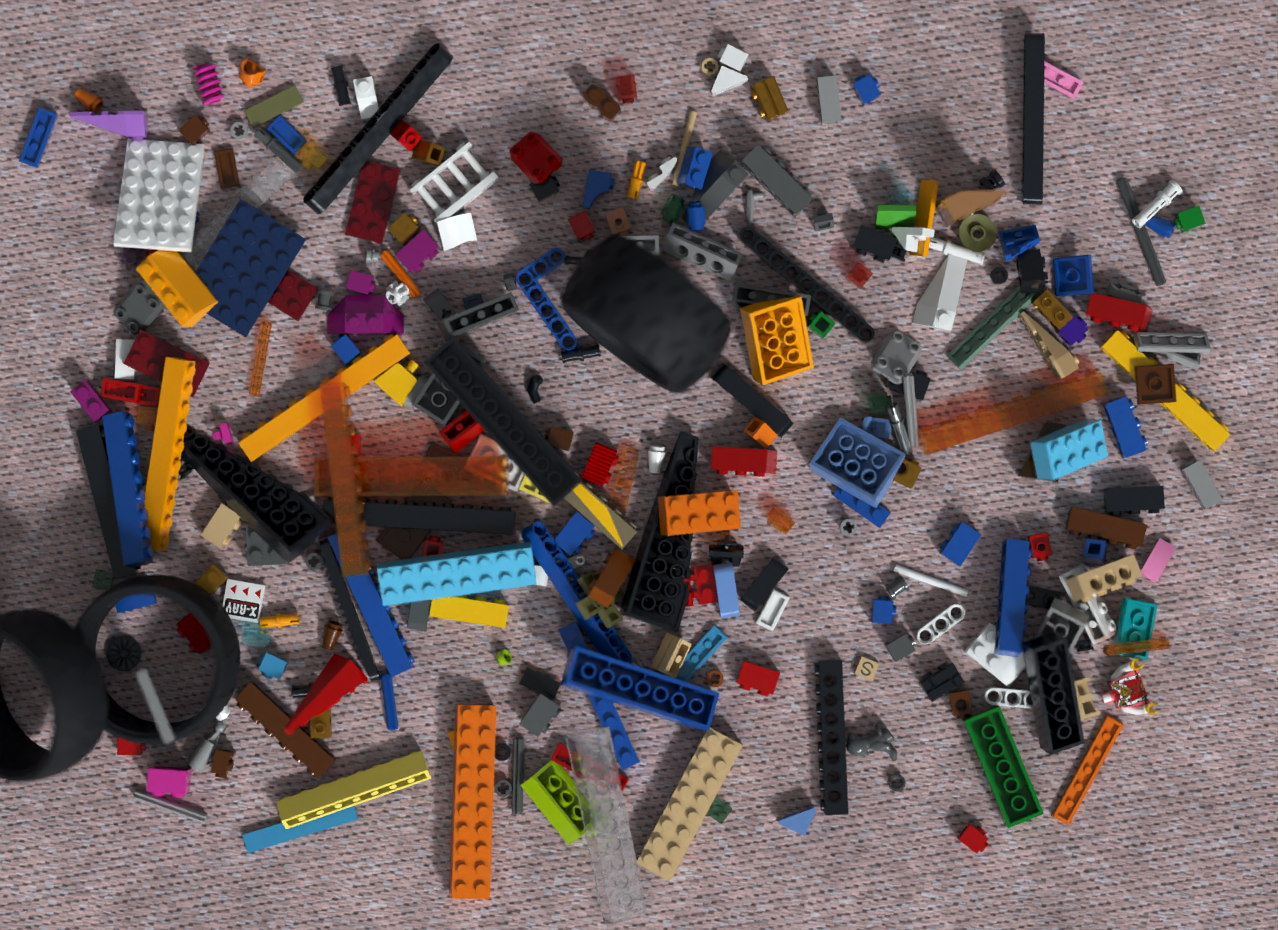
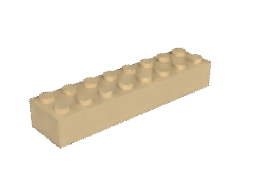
(689, 803)

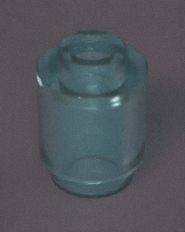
(256, 637)

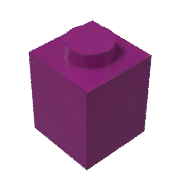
(360, 282)

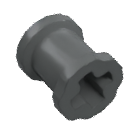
(324, 300)
(897, 587)

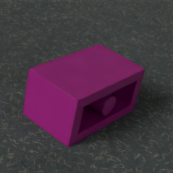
(418, 251)
(90, 400)

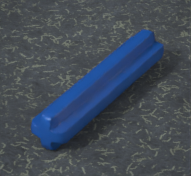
(389, 701)

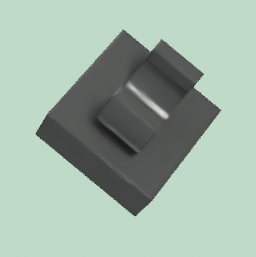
(823, 220)

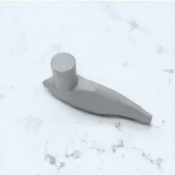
(750, 204)

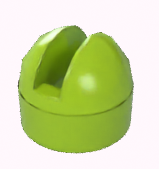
(501, 659)

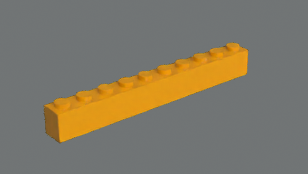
(309, 408)
(167, 448)

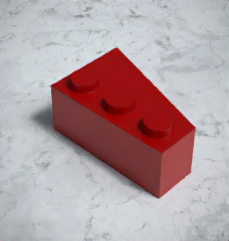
(1119, 312)
(743, 461)

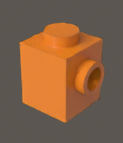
(760, 433)

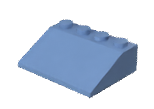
(857, 462)

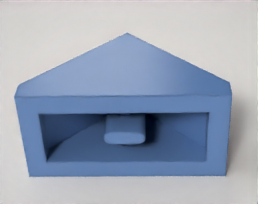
(798, 821)

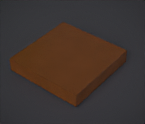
(1155, 384)

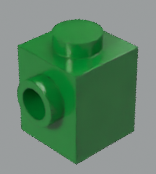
(820, 324)

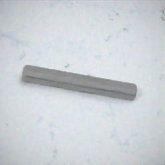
(910, 407)
(155, 706)
(170, 806)

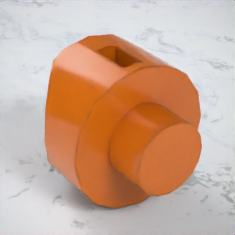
(251, 73)

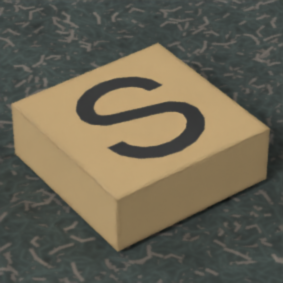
(866, 668)

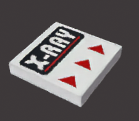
(243, 600)

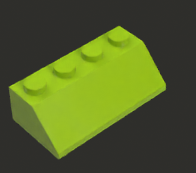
(557, 799)

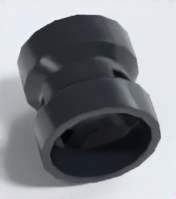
(993, 181)

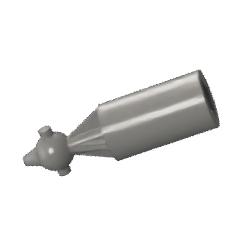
(207, 747)

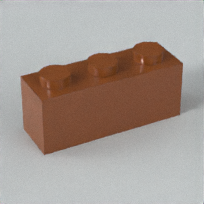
(610, 577)

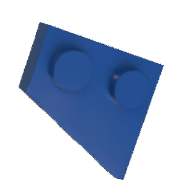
(1018, 240)

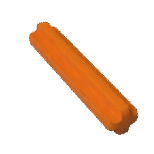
(399, 272)

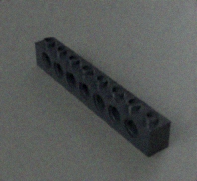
(840, 805)

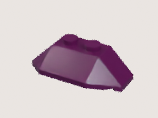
(365, 316)

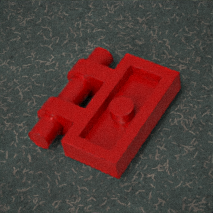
(705, 585)

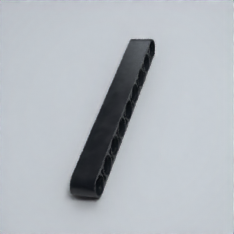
(1033, 118)
(802, 275)

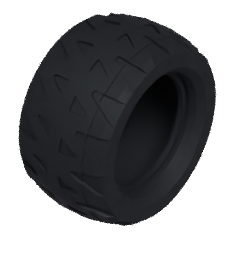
(646, 313)

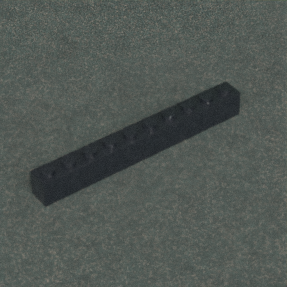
(433, 518)

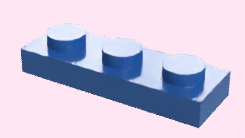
(38, 137)
(874, 515)

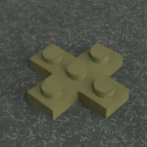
(589, 607)

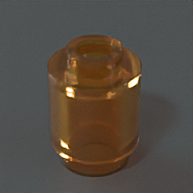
(780, 520)

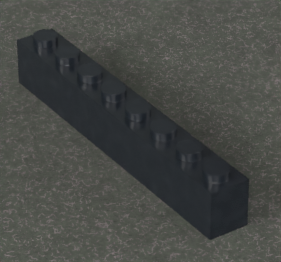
(97, 466)

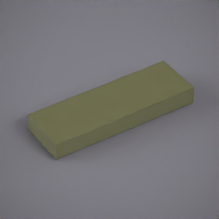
(273, 106)

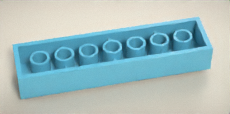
(456, 573)

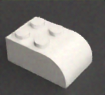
(1002, 667)

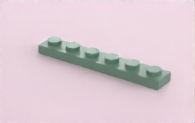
(990, 327)

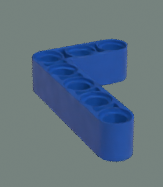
(544, 300)

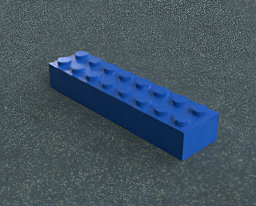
(639, 688)

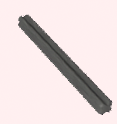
(1142, 233)

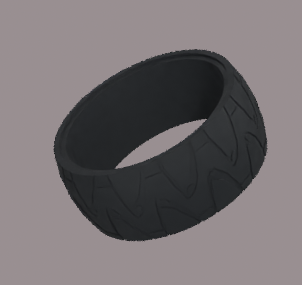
(219, 629)
(74, 694)

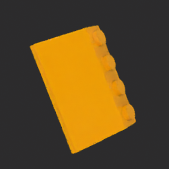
(776, 339)

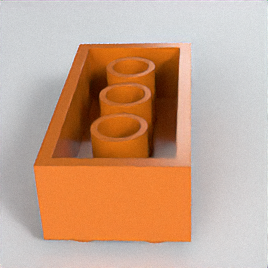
(699, 512)

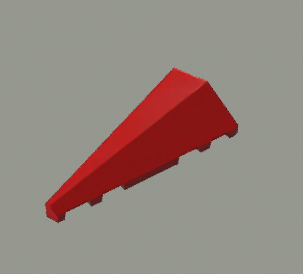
(335, 681)

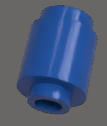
(695, 215)

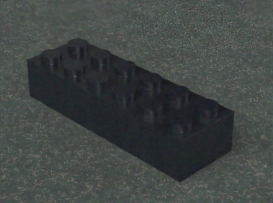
(1053, 692)

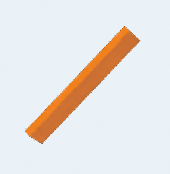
(1087, 770)

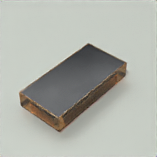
(537, 681)

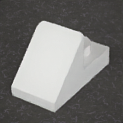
(910, 235)

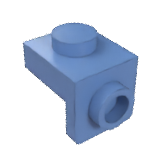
(877, 427)

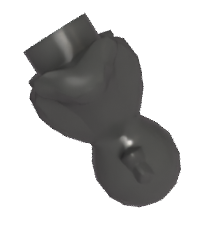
(877, 740)

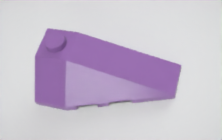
(127, 123)

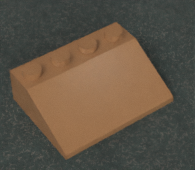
(959, 205)

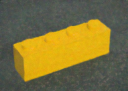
(471, 610)

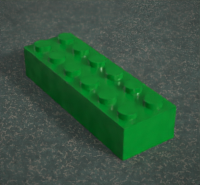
(1002, 766)

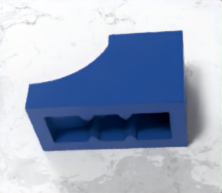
(597, 184)

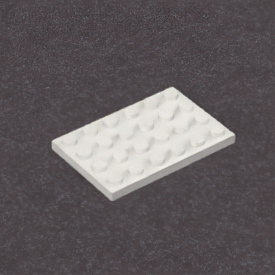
(159, 195)

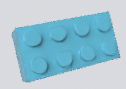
(1069, 449)

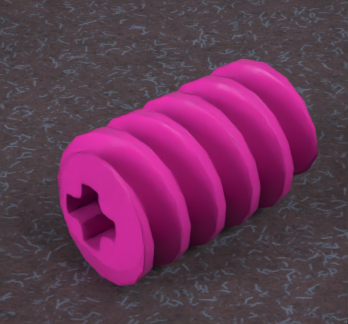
(207, 80)

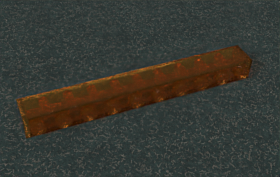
(1013, 413)
(344, 479)

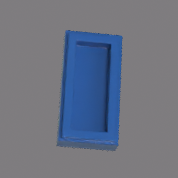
(286, 134)

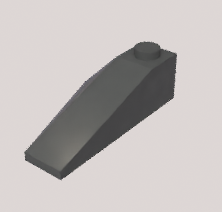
(720, 182)

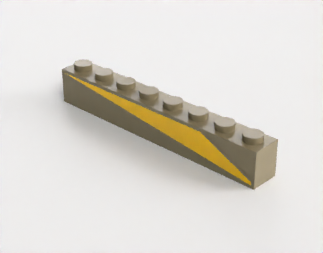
(600, 515)

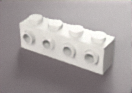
(1099, 624)

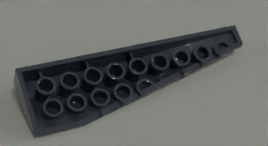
(272, 509)
(657, 584)

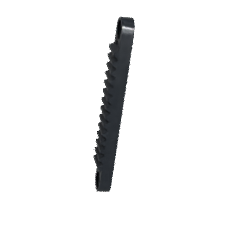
(349, 609)

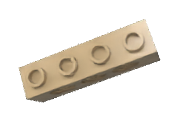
(1103, 578)

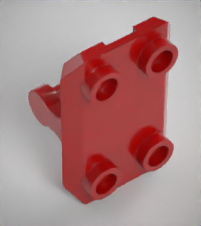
(535, 157)

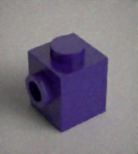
(1073, 331)

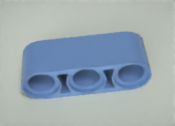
(726, 590)

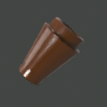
(331, 634)

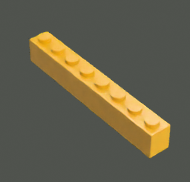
(1185, 410)

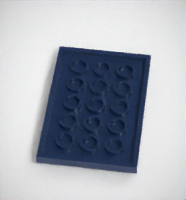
(247, 265)

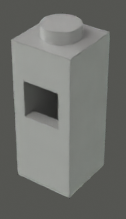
(828, 99)
(1201, 483)

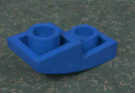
(135, 602)

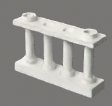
(471, 190)

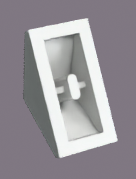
(727, 79)

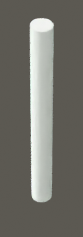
(930, 580)

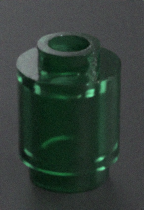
(672, 208)

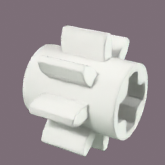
(397, 293)

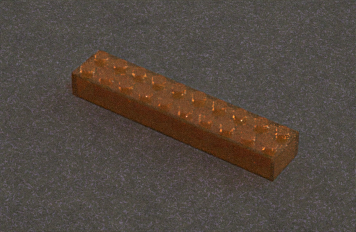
(422, 476)

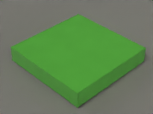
(895, 216)

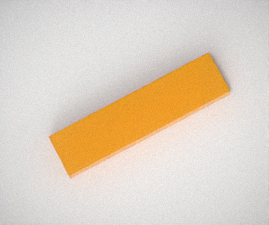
(925, 213)

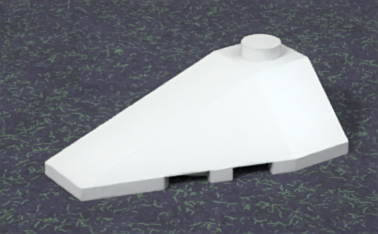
(940, 300)

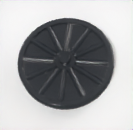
(123, 653)

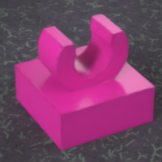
(224, 434)

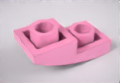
(1158, 560)

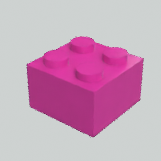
(168, 780)

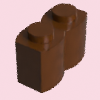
(597, 99)

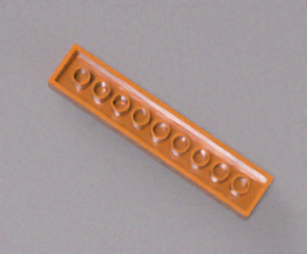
(472, 801)

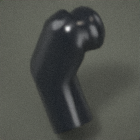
(532, 388)

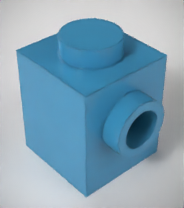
(272, 665)

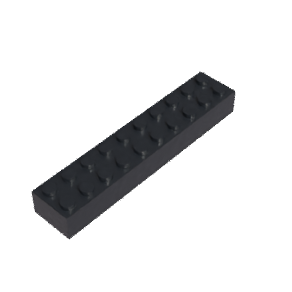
(503, 421)

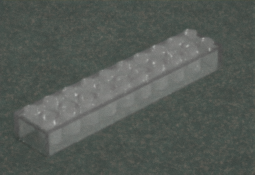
(606, 824)

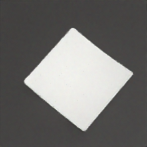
(456, 230)

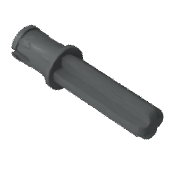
(273, 145)
(897, 422)

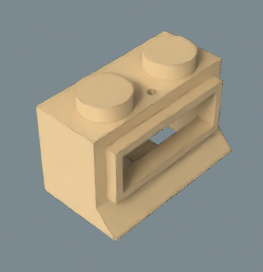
(1085, 698)

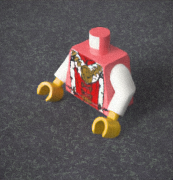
(1129, 690)

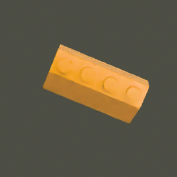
(177, 286)

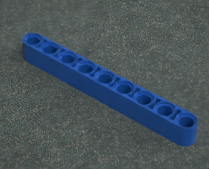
(565, 581)

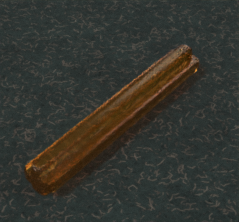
(260, 358)
(1137, 646)

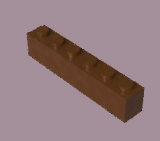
(274, 719)

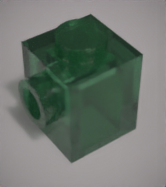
(877, 402)

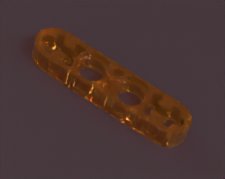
(626, 484)

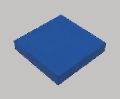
(1073, 275)

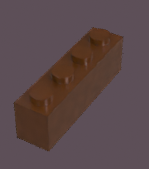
(1106, 527)

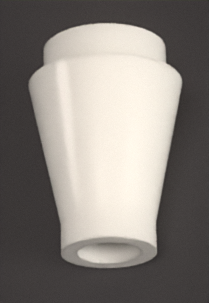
(655, 458)

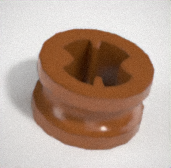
(708, 678)

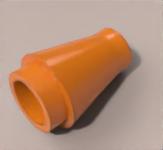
(90, 101)

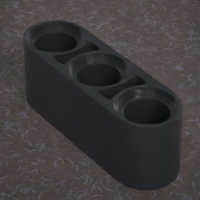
(764, 584)

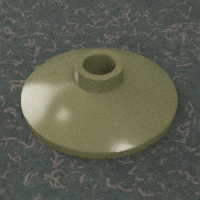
(984, 226)

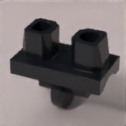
(726, 549)

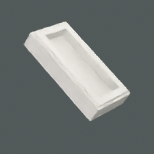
(772, 610)

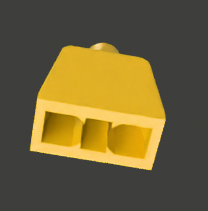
(398, 381)

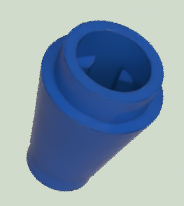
(1161, 226)

